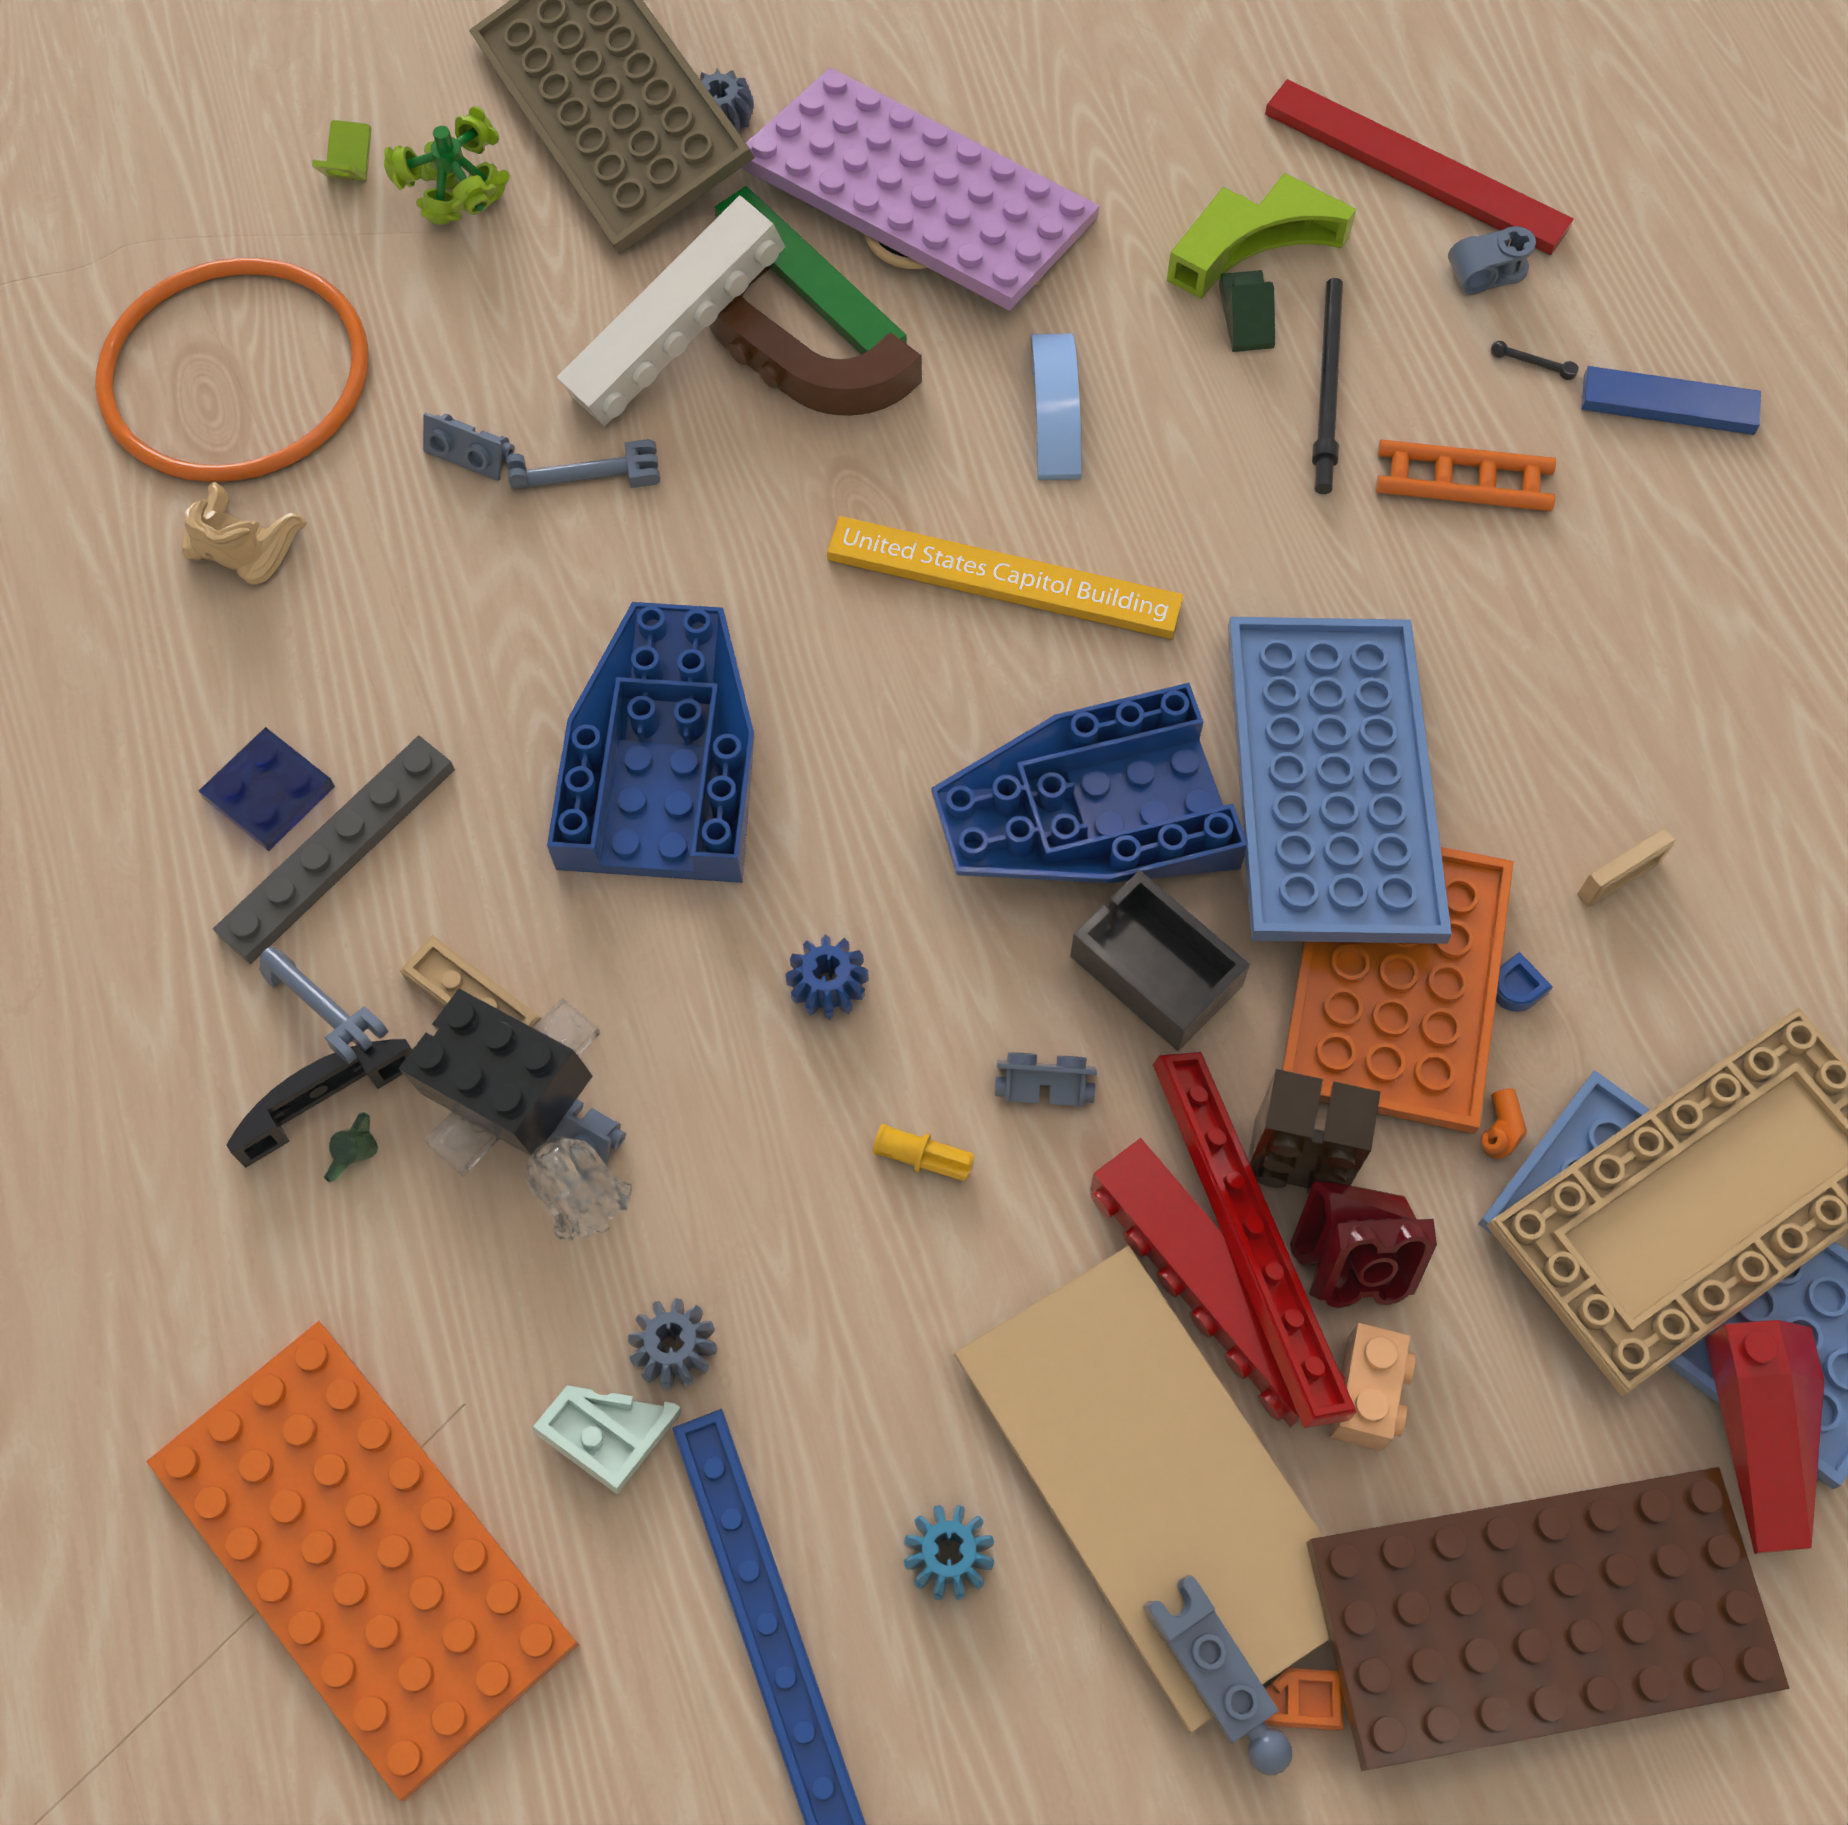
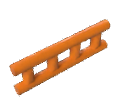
(1488, 463)

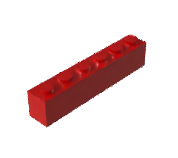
(1191, 1263)

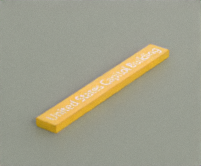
(1005, 577)

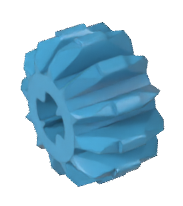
(929, 1554)

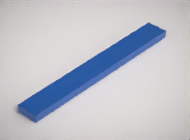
(767, 1623)

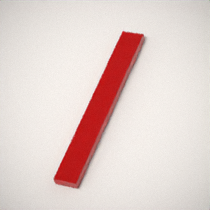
(1416, 165)
(1254, 1241)

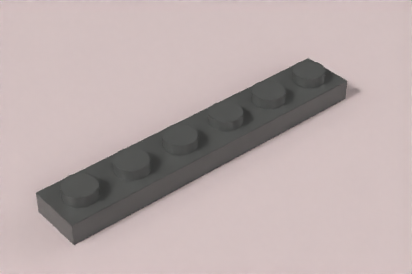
(333, 849)

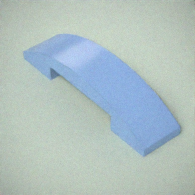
(1056, 406)

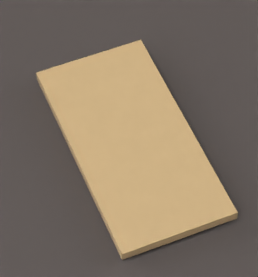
(1693, 1204)
(1151, 1470)

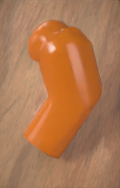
(1509, 1127)

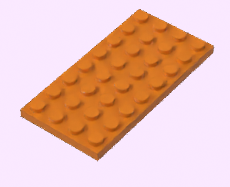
(362, 1559)

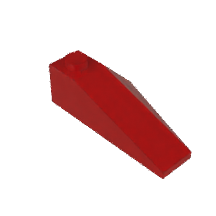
(1772, 1418)

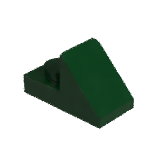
(1248, 310)

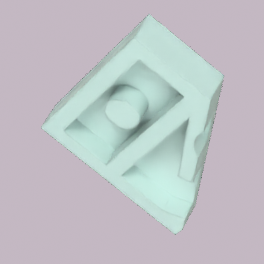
(605, 1432)

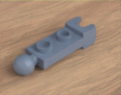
(1221, 1676)

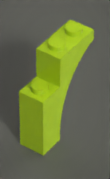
(1238, 228)

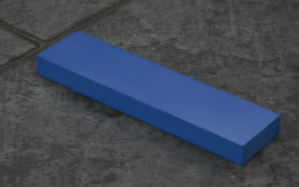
(1671, 400)

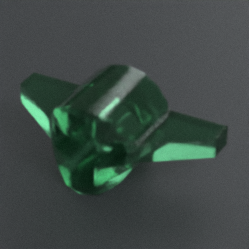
(351, 1146)

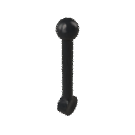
(1567, 370)

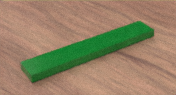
(822, 284)

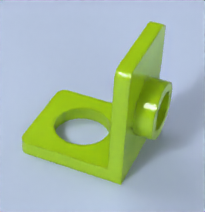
(346, 151)

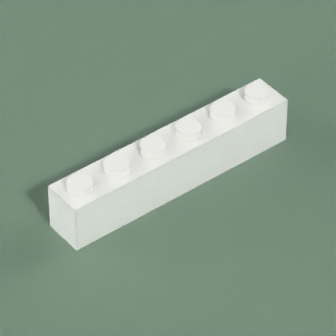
(672, 311)

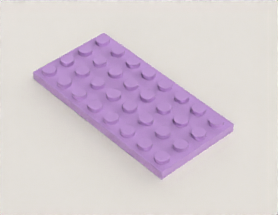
(919, 188)

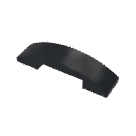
(261, 1128)

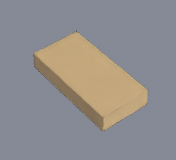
(1626, 867)

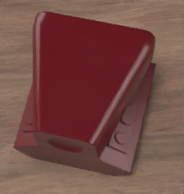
(1362, 1244)

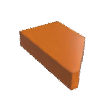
(1307, 1700)

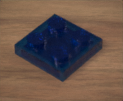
(266, 788)

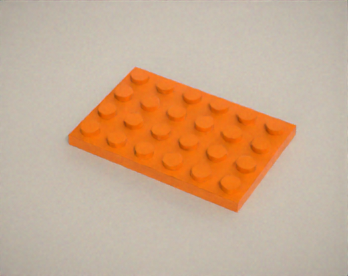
(1409, 1013)

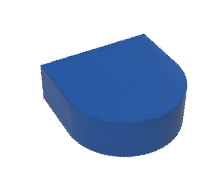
(1520, 984)

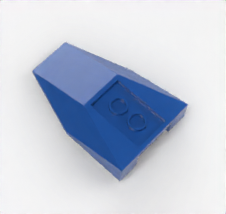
(658, 753)
(1094, 798)

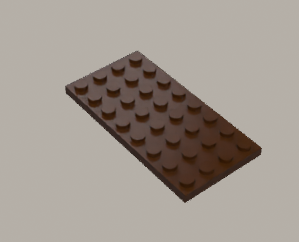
(1543, 1617)

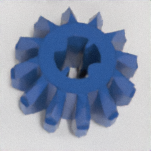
(823, 993)

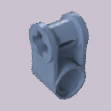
(1489, 262)

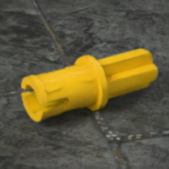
(923, 1152)

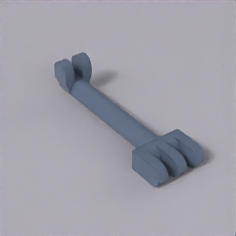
(639, 464)
(279, 968)

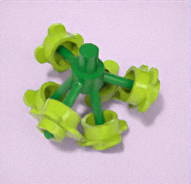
(443, 164)

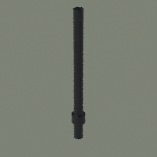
(1326, 449)

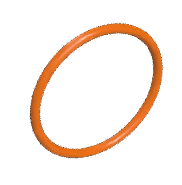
(259, 466)

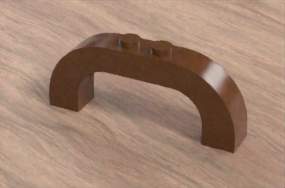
(815, 381)

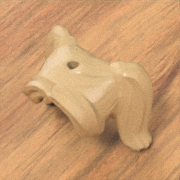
(236, 543)

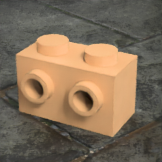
(1375, 1370)

